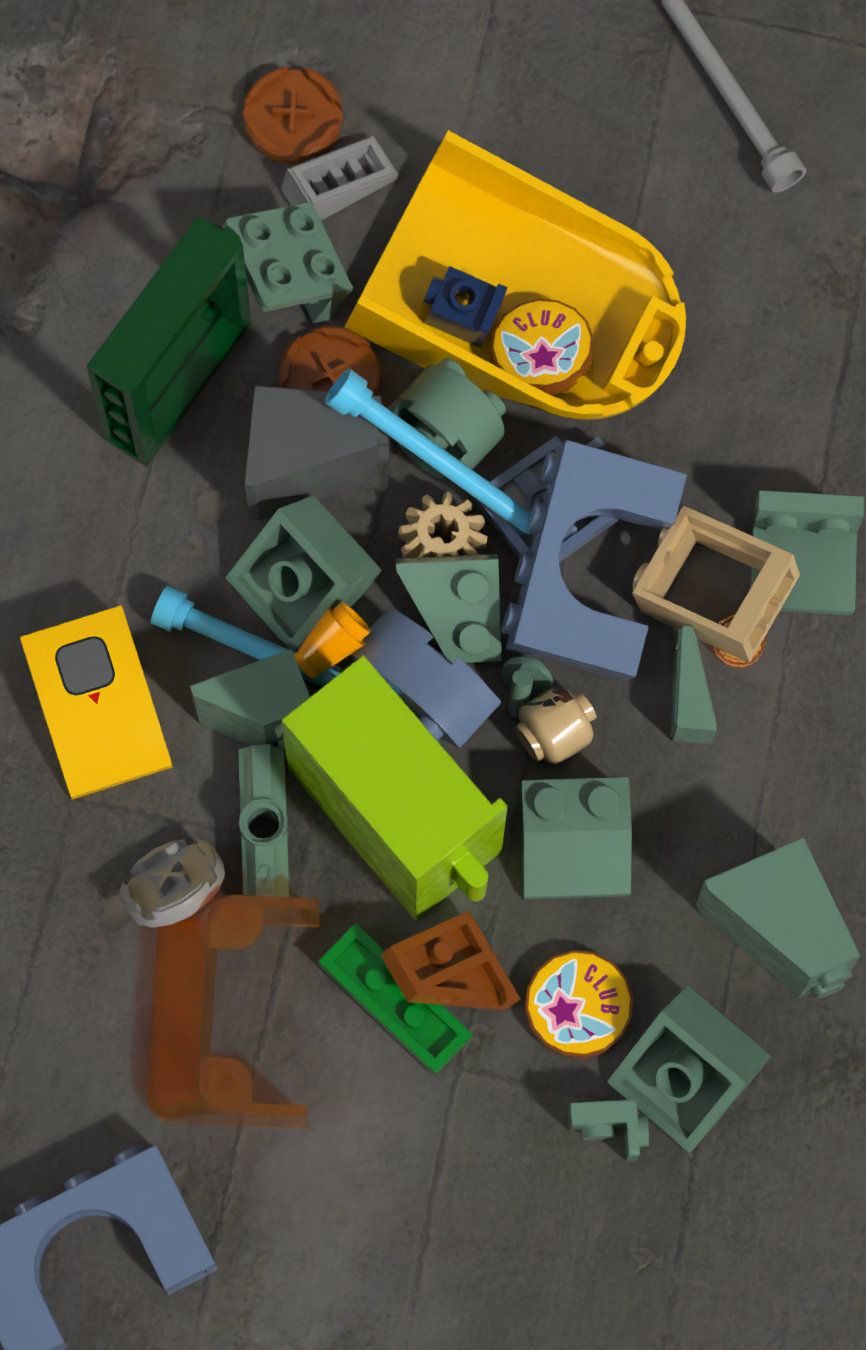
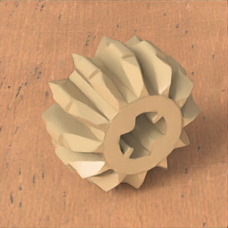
(446, 518)

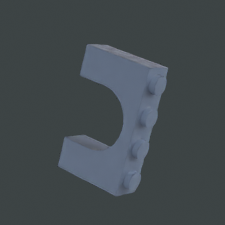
(547, 616)
(132, 1192)

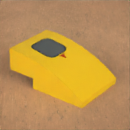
(96, 702)

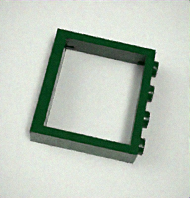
(171, 340)

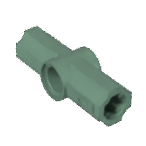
(263, 795)

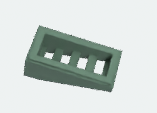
(691, 707)

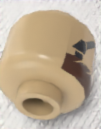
(555, 725)

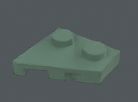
(458, 603)

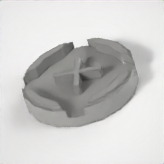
(172, 883)

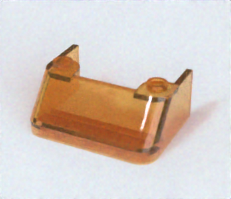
(182, 1076)

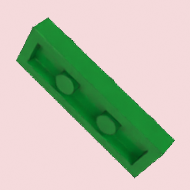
(421, 1028)

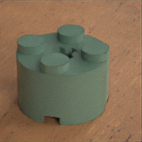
(451, 414)

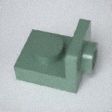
(601, 1119)

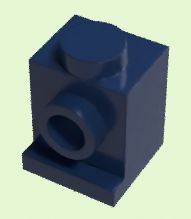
(463, 321)

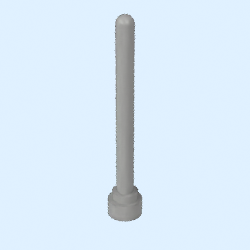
(780, 167)

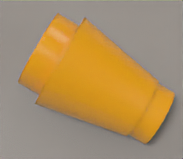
(331, 640)

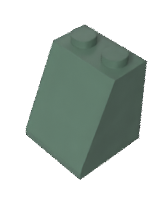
(783, 919)

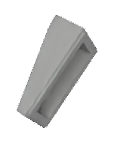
(305, 183)

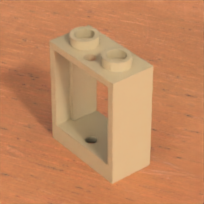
(758, 609)

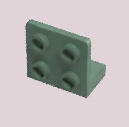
(291, 260)
(824, 544)

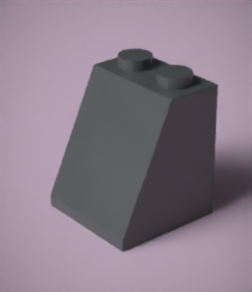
(306, 450)

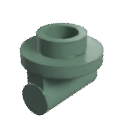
(525, 680)

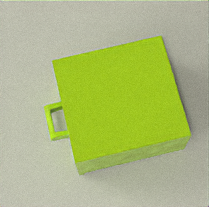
(393, 790)

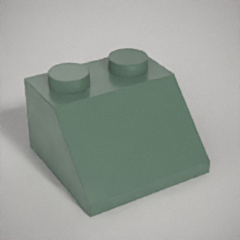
(301, 569)
(252, 700)
(576, 838)
(688, 1068)

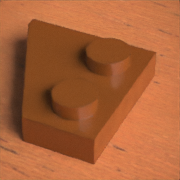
(451, 967)

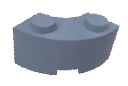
(439, 693)

